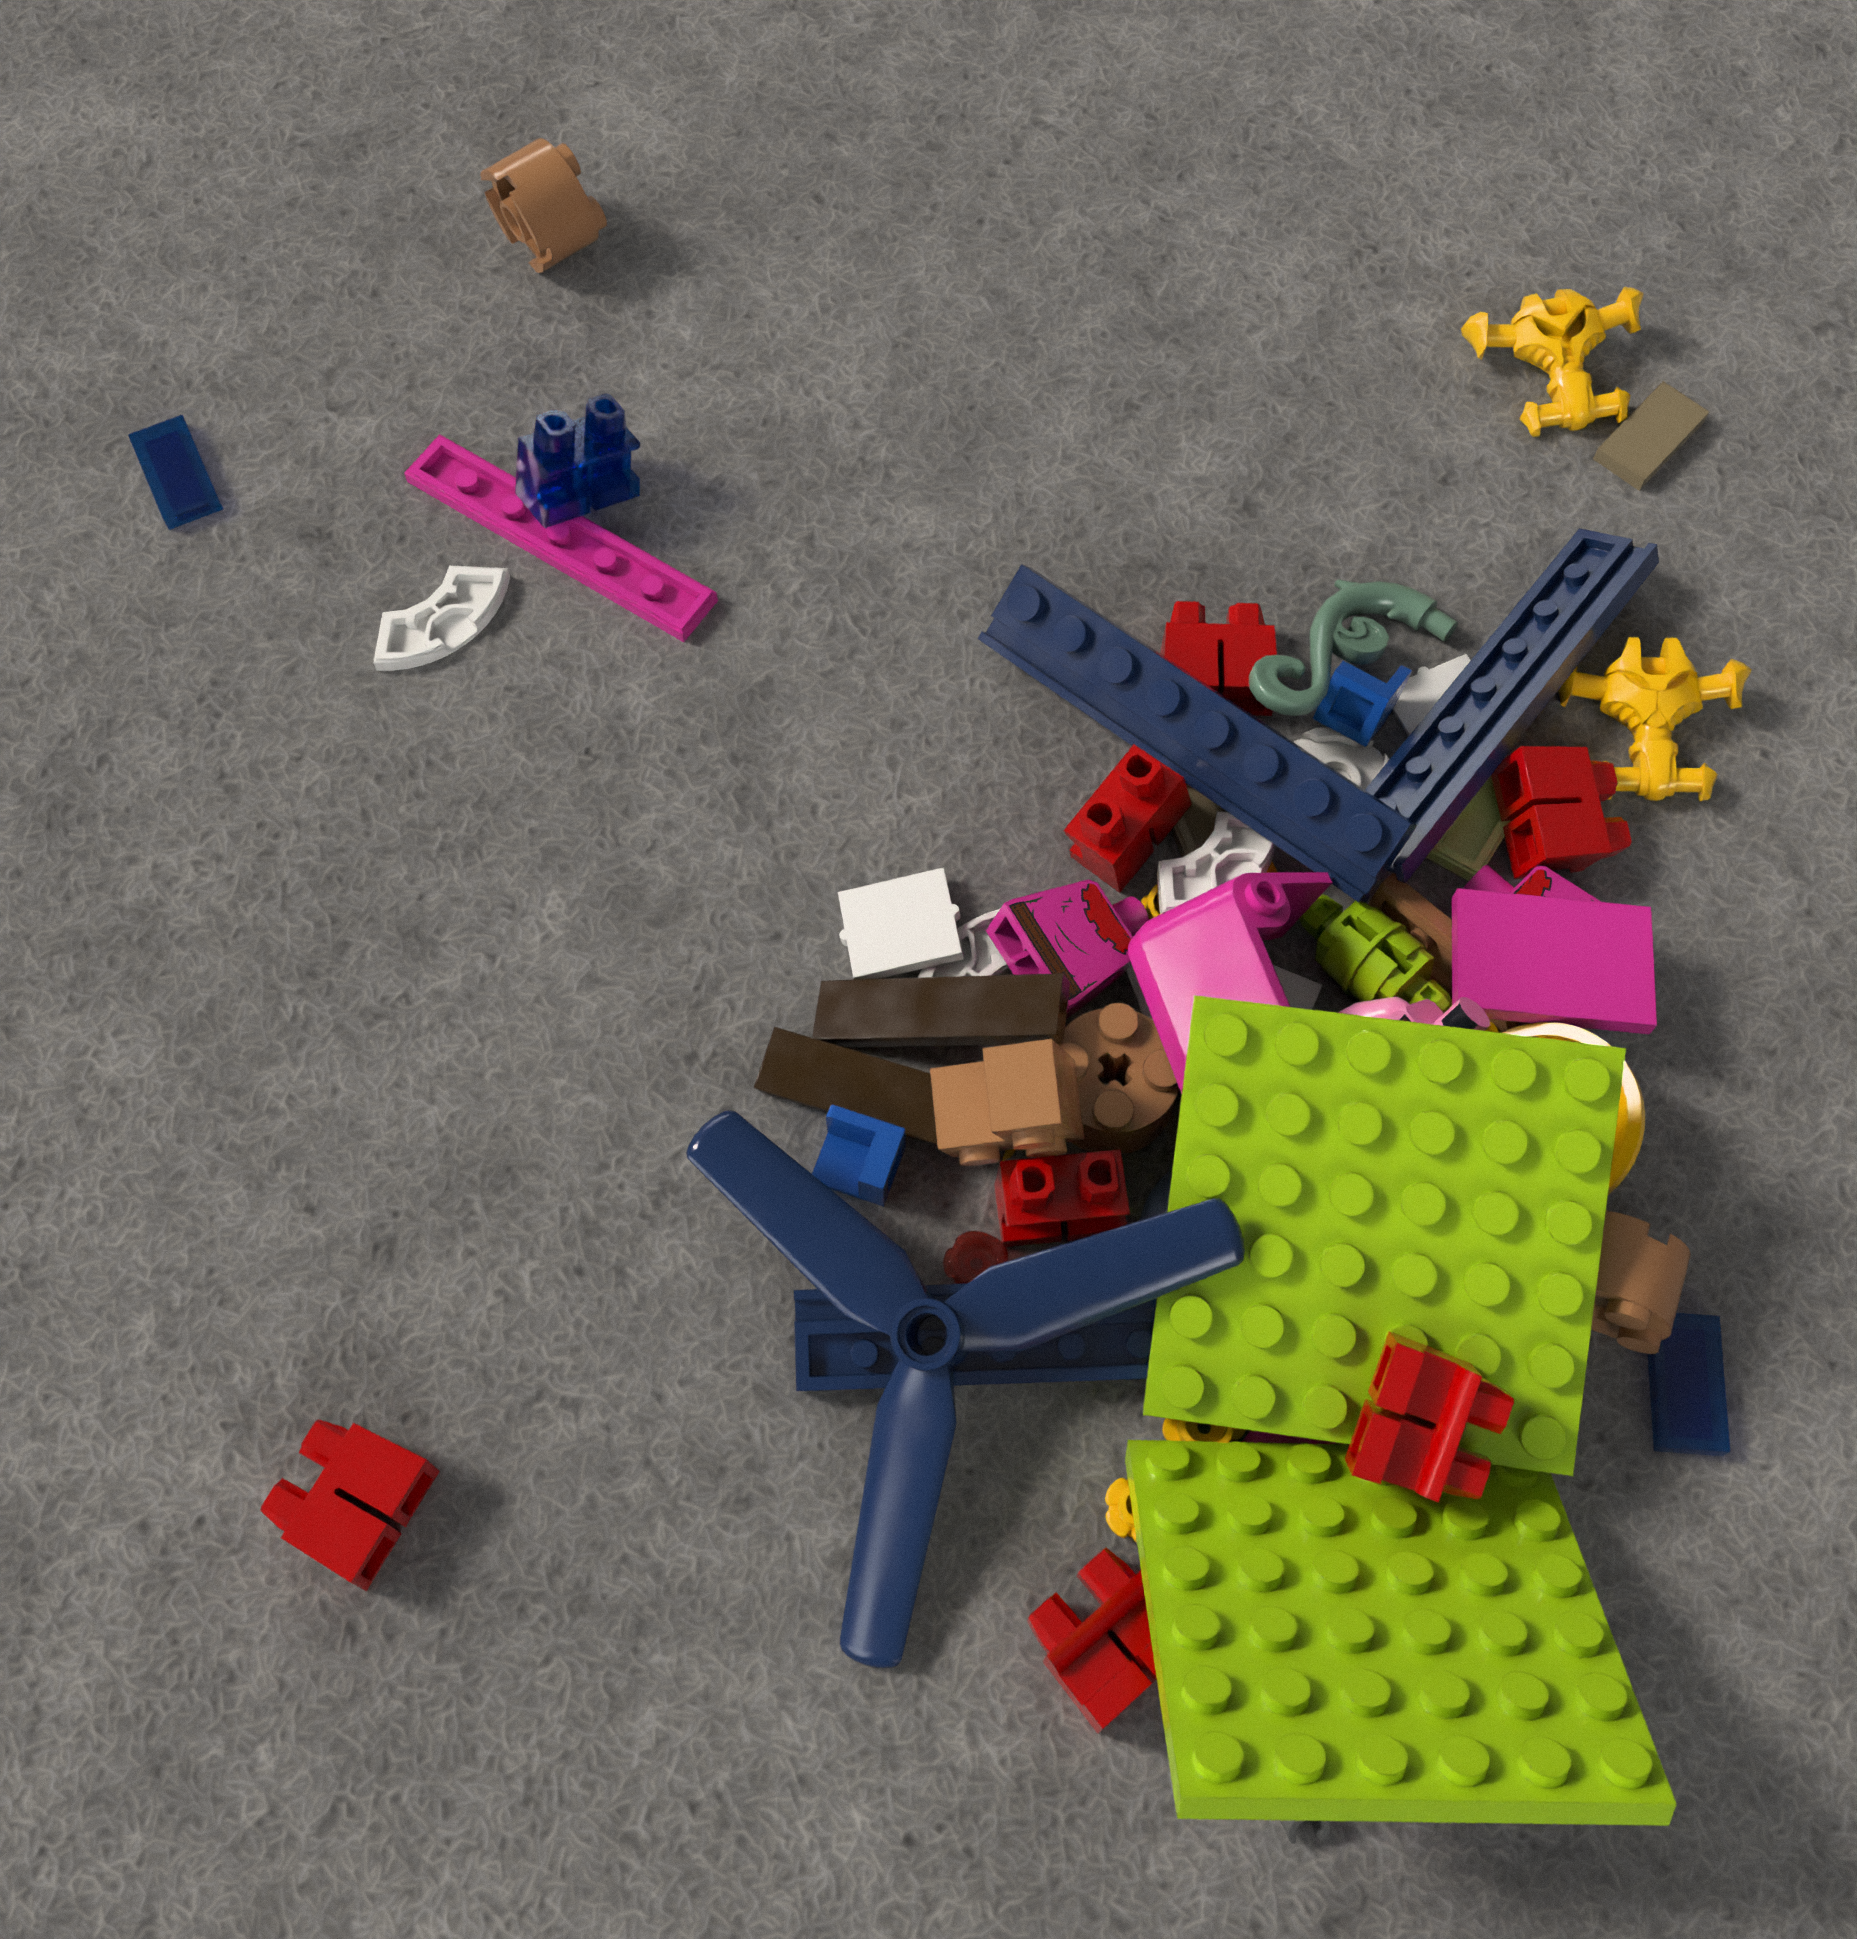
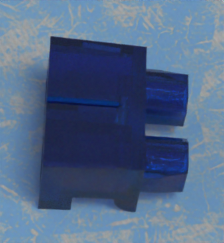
(577, 462)

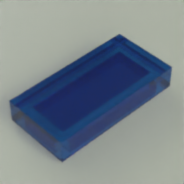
(175, 472)
(1690, 1389)

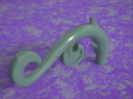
(1359, 644)

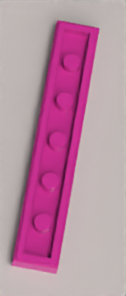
(573, 547)

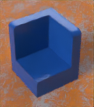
(1359, 702)
(860, 1155)

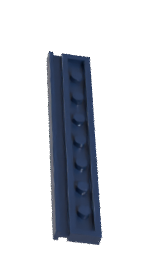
(1508, 686)
(1198, 734)
(847, 1355)

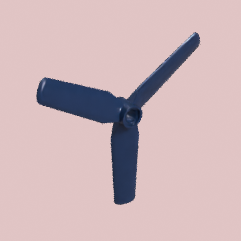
(999, 1310)

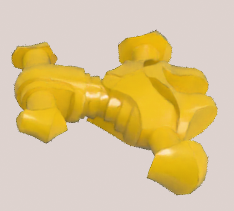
(1557, 338)
(1651, 699)

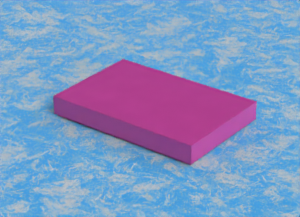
(1554, 960)

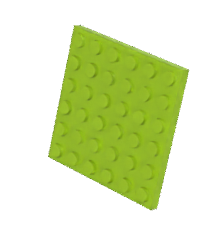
(1381, 1190)
(1380, 1647)

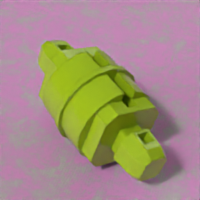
(1371, 954)

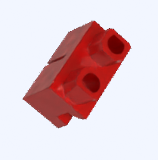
(1229, 646)
(1557, 809)
(1125, 815)
(1072, 1188)
(1419, 1418)
(331, 1527)
(1083, 1654)

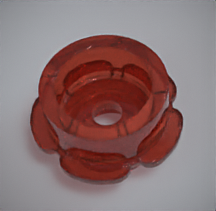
(971, 1246)

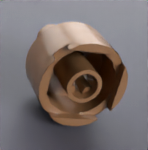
(543, 202)
(1127, 1047)
(1638, 1284)

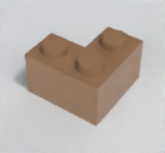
(1011, 1100)

